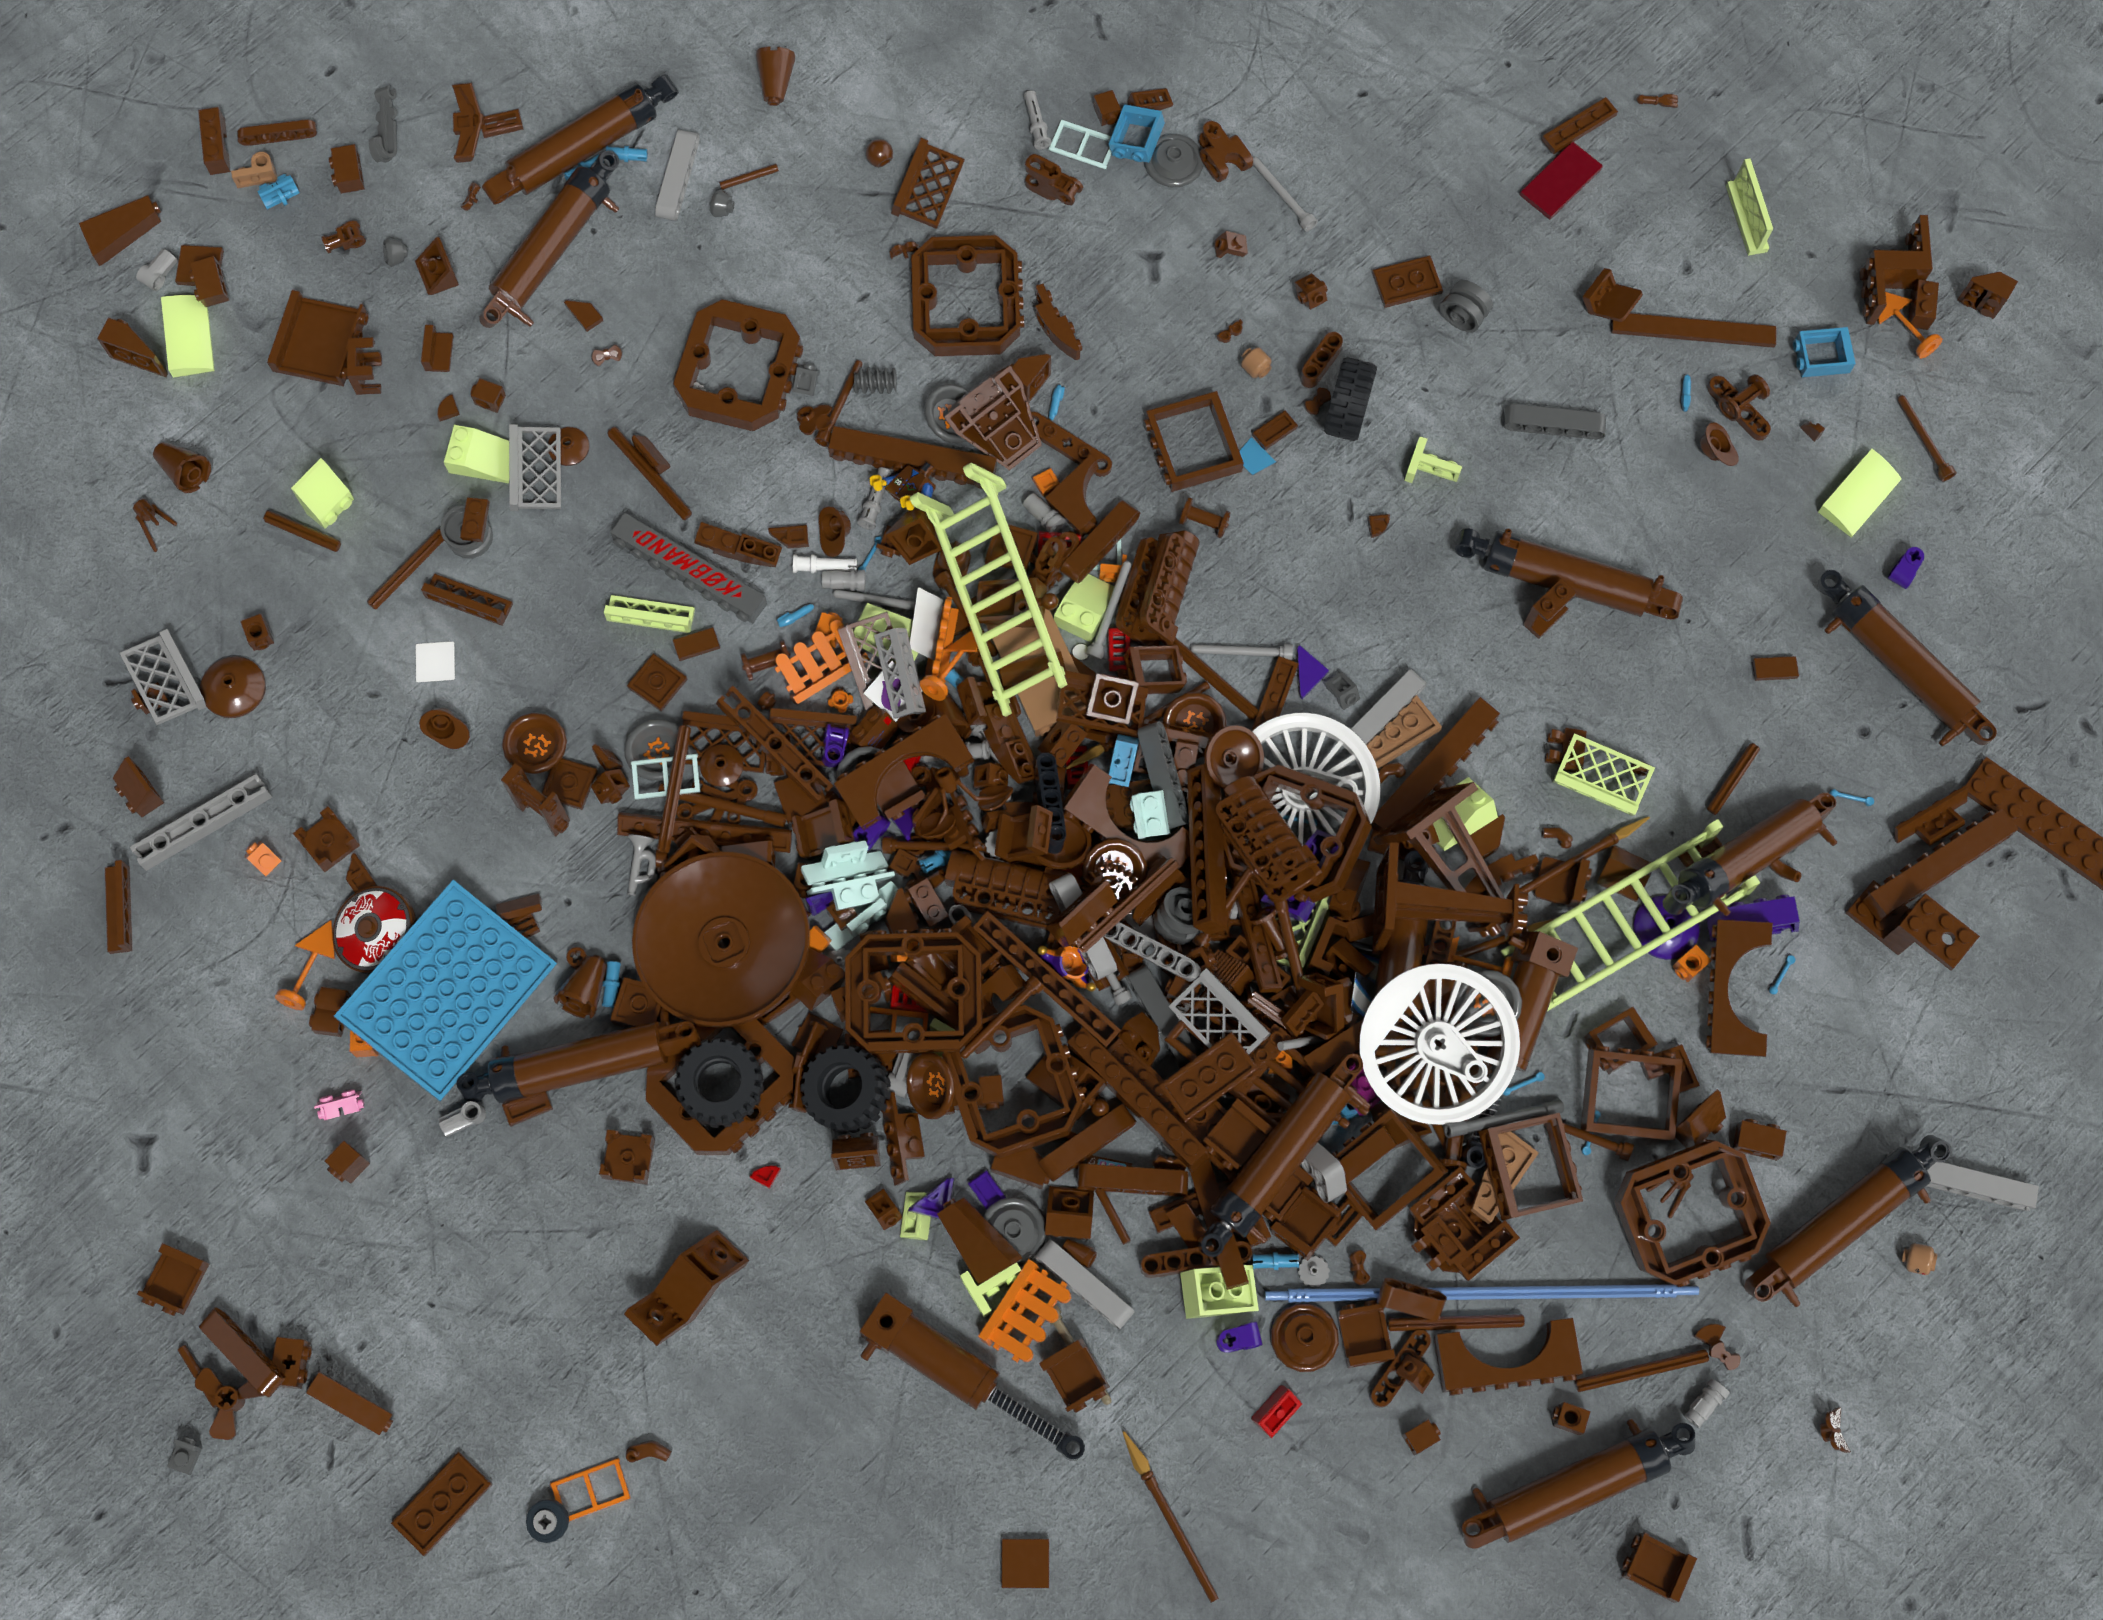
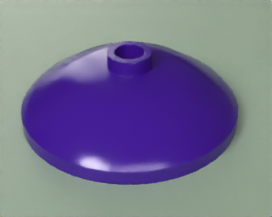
(1647, 930)

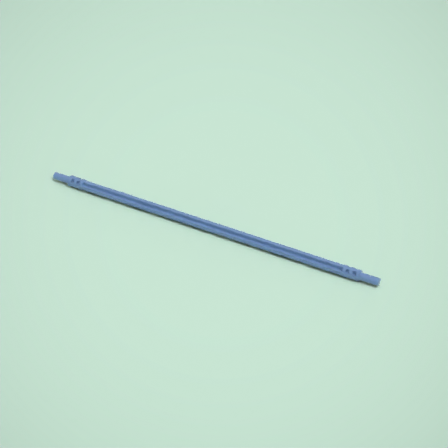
(1473, 1293)

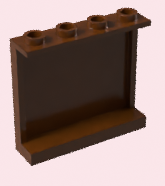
(315, 339)

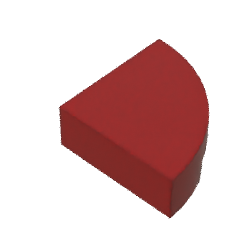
(765, 1175)

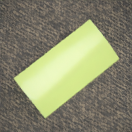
(187, 335)
(1860, 493)

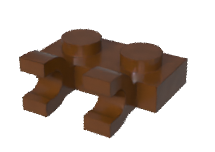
(1565, 738)
(1443, 1241)

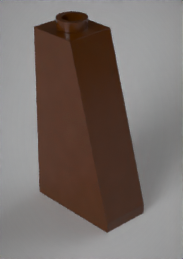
(119, 228)
(977, 1240)
(349, 1403)

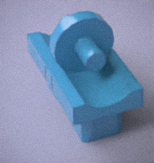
(278, 191)

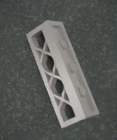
(907, 672)

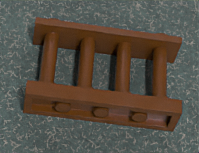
(527, 796)

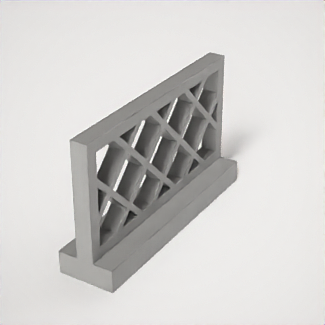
(516, 467)
(177, 665)
(1230, 1002)

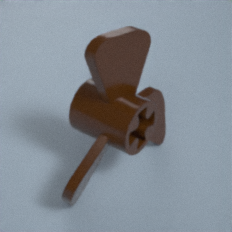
(224, 1423)

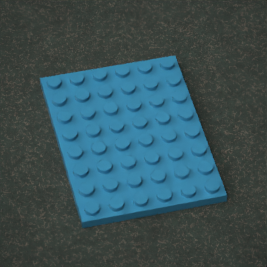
(445, 990)

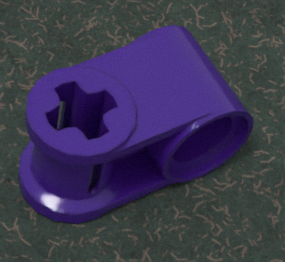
(1906, 569)
(834, 741)
(872, 833)
(1243, 1337)

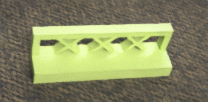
(649, 618)

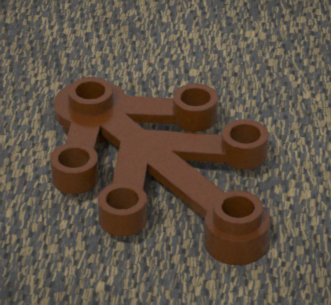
(737, 793)

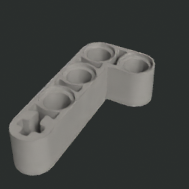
(1327, 1173)

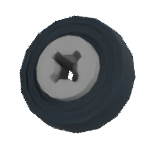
(556, 1519)

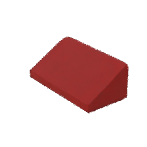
(1276, 1411)

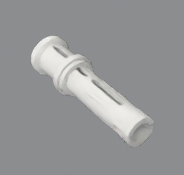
(822, 564)

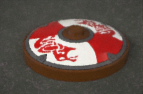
(371, 927)

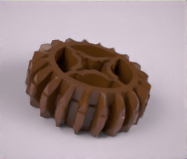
(1116, 884)

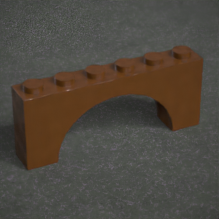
(862, 785)
(1088, 805)
(1728, 1033)
(1463, 1371)

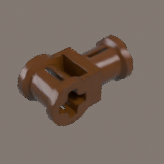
(345, 237)

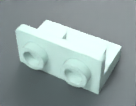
(1149, 814)

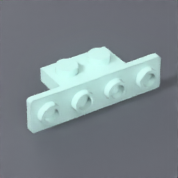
(844, 862)
(854, 892)
(866, 916)

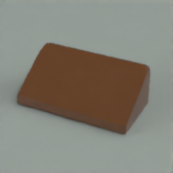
(650, 453)
(1186, 1224)

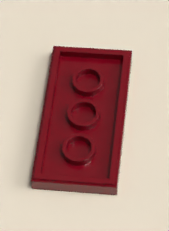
(1561, 180)

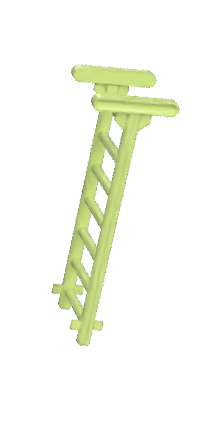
(942, 518)
(1702, 840)

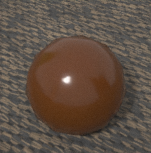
(879, 152)

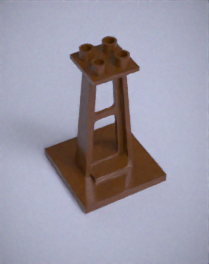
(1424, 814)
(1420, 902)

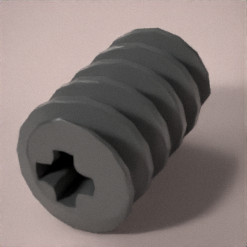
(875, 380)

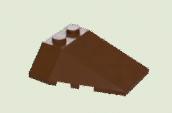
(997, 419)

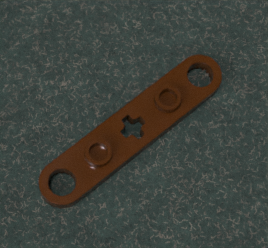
(1054, 436)

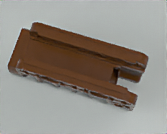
(1159, 588)
(1271, 837)
(1003, 883)

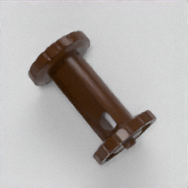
(1756, 388)
(1205, 518)
(762, 661)
(1267, 920)
(1453, 1153)

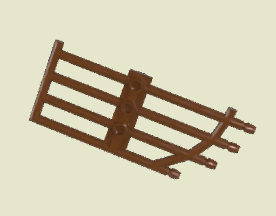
(1262, 1056)

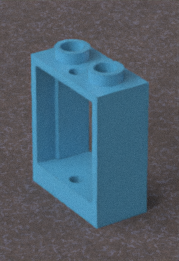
(1141, 117)
(1844, 350)
(1123, 760)

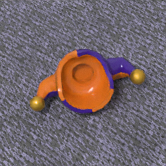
(1068, 964)

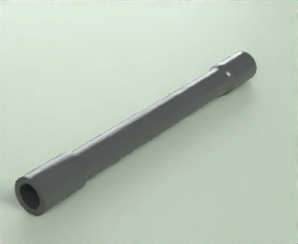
(1464, 1127)

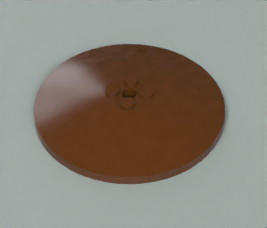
(713, 900)

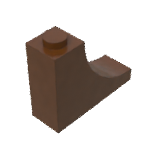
(1070, 498)

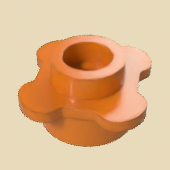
(840, 695)

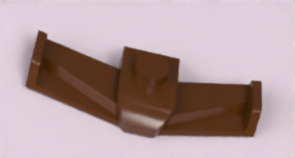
(466, 122)
(801, 1061)

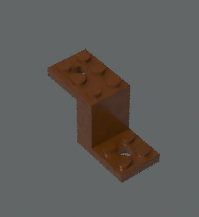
(1896, 269)
(1919, 923)
(686, 1287)

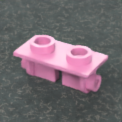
(348, 1101)

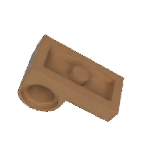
(257, 173)

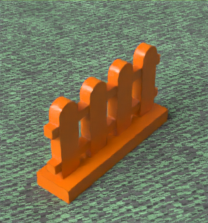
(945, 639)
(814, 671)
(1018, 1294)

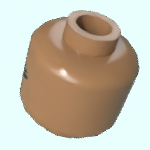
(1256, 362)
(1919, 1259)

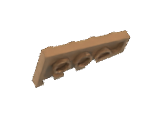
(1406, 731)
(1518, 1158)

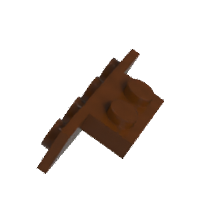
(1936, 820)
(963, 829)
(903, 1139)

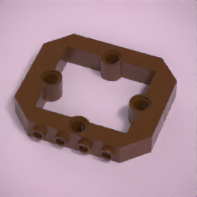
(952, 251)
(740, 319)
(1349, 838)
(883, 944)
(1046, 1127)
(732, 1137)
(1748, 1208)

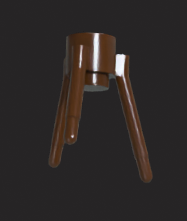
(146, 512)
(1685, 1186)

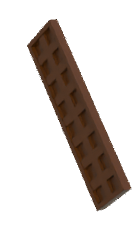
(2039, 819)

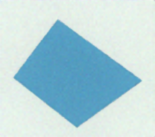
(1255, 457)

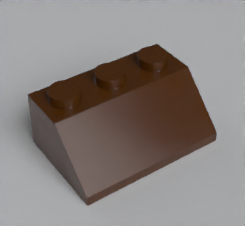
(1083, 914)

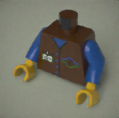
(906, 484)

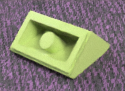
(913, 1224)

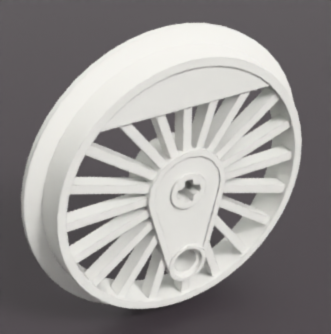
(1346, 738)
(1452, 1057)

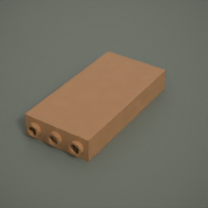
(1041, 699)

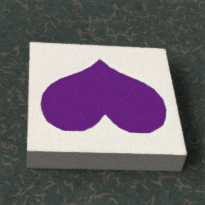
(878, 693)

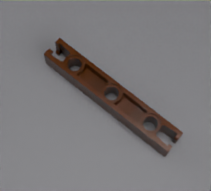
(762, 732)

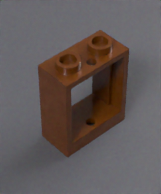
(1144, 653)
(1636, 1026)

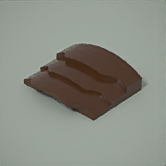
(1452, 1203)

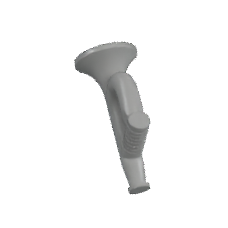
(640, 843)

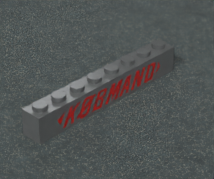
(688, 568)

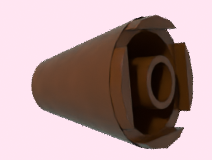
(774, 72)
(182, 466)
(954, 714)
(583, 988)

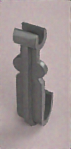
(384, 146)

